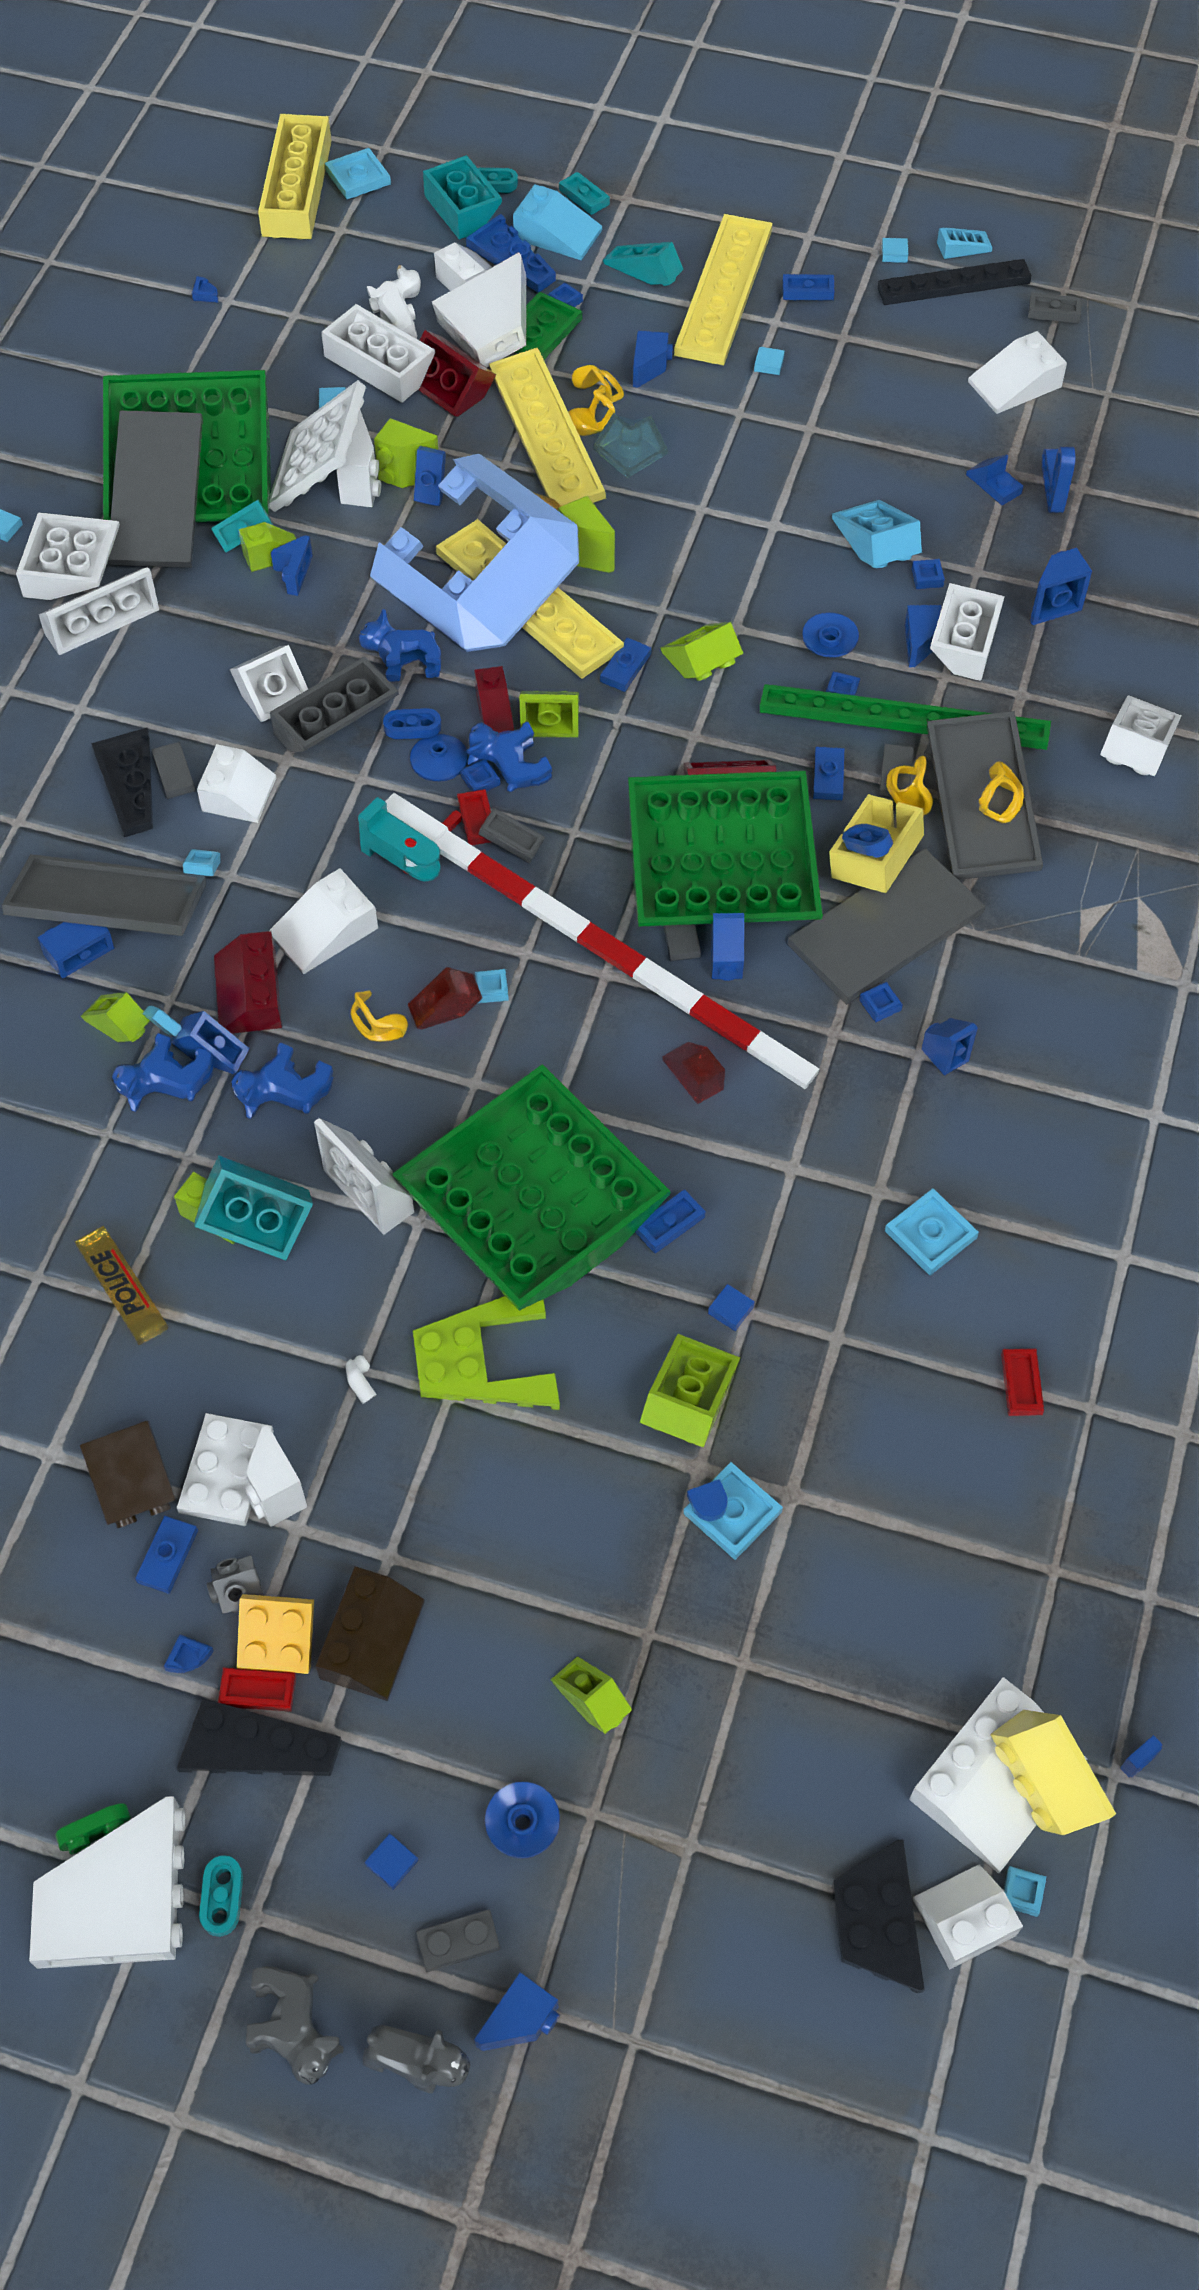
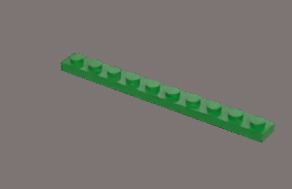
(880, 712)

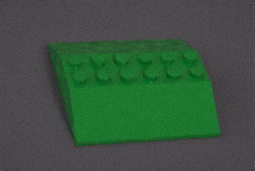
(234, 432)
(723, 848)
(533, 1189)

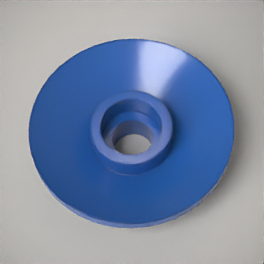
(830, 635)
(439, 757)
(520, 1801)

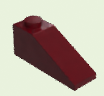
(493, 698)

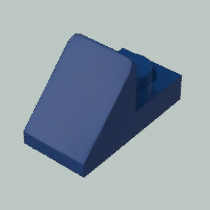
(995, 480)
(293, 562)

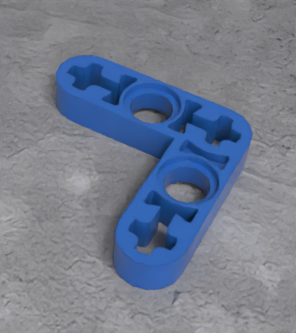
(1057, 476)

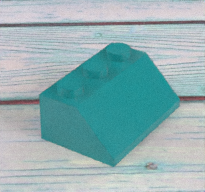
(461, 195)
(252, 1208)

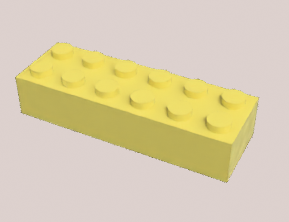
(295, 176)

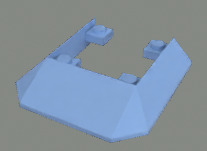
(511, 587)

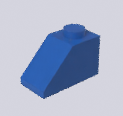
(650, 356)
(919, 631)
(74, 946)
(727, 946)
(204, 1032)
(949, 1044)
(519, 2016)

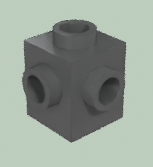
(231, 1580)

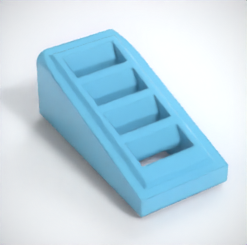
(962, 242)

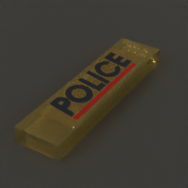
(121, 1285)

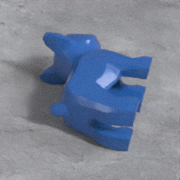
(401, 647)
(507, 753)
(163, 1074)
(282, 1084)

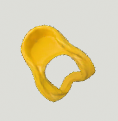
(589, 375)
(584, 418)
(1004, 777)
(914, 794)
(384, 1029)

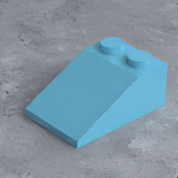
(555, 223)
(880, 533)

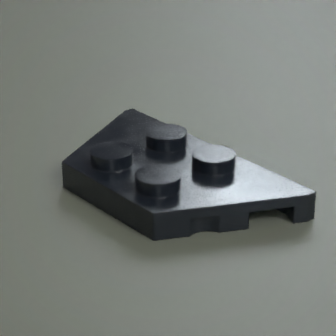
(878, 1918)

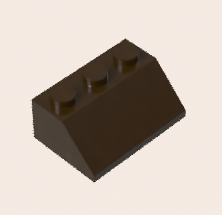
(369, 1634)

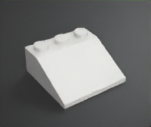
(65, 555)
(362, 1176)

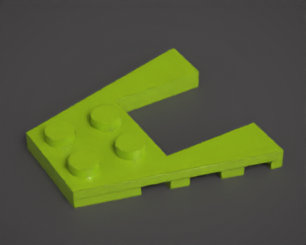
(454, 1363)

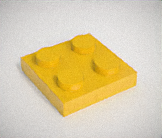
(275, 1633)

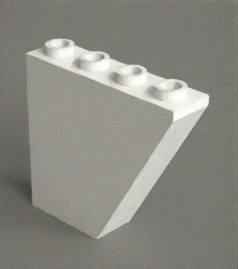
(487, 312)
(114, 1896)

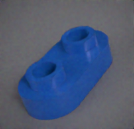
(412, 723)
(868, 840)

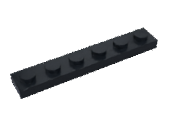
(954, 281)

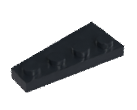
(127, 775)
(253, 1743)

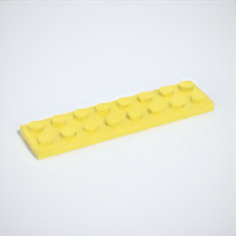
(723, 290)
(546, 428)
(557, 624)

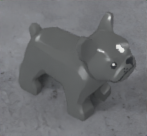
(291, 2025)
(416, 2057)

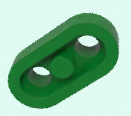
(82, 1832)

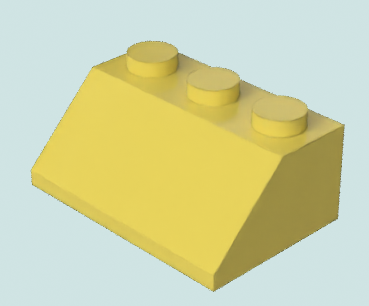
(1051, 1772)

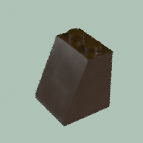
(128, 1474)

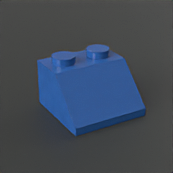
(1061, 587)

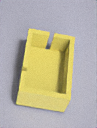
(882, 871)

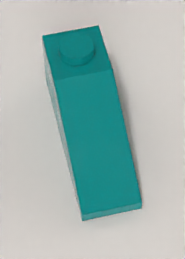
(647, 262)

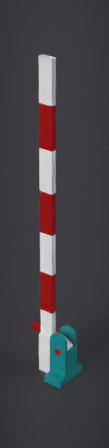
(415, 844)

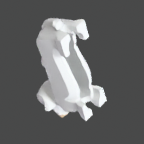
(391, 298)

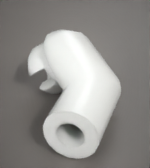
(356, 1379)

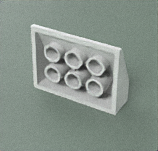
(974, 1790)

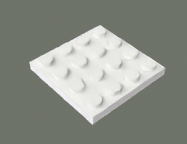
(317, 446)

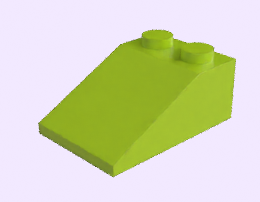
(689, 1390)

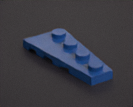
(499, 242)

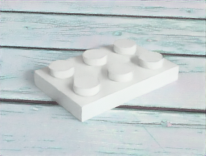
(218, 1471)

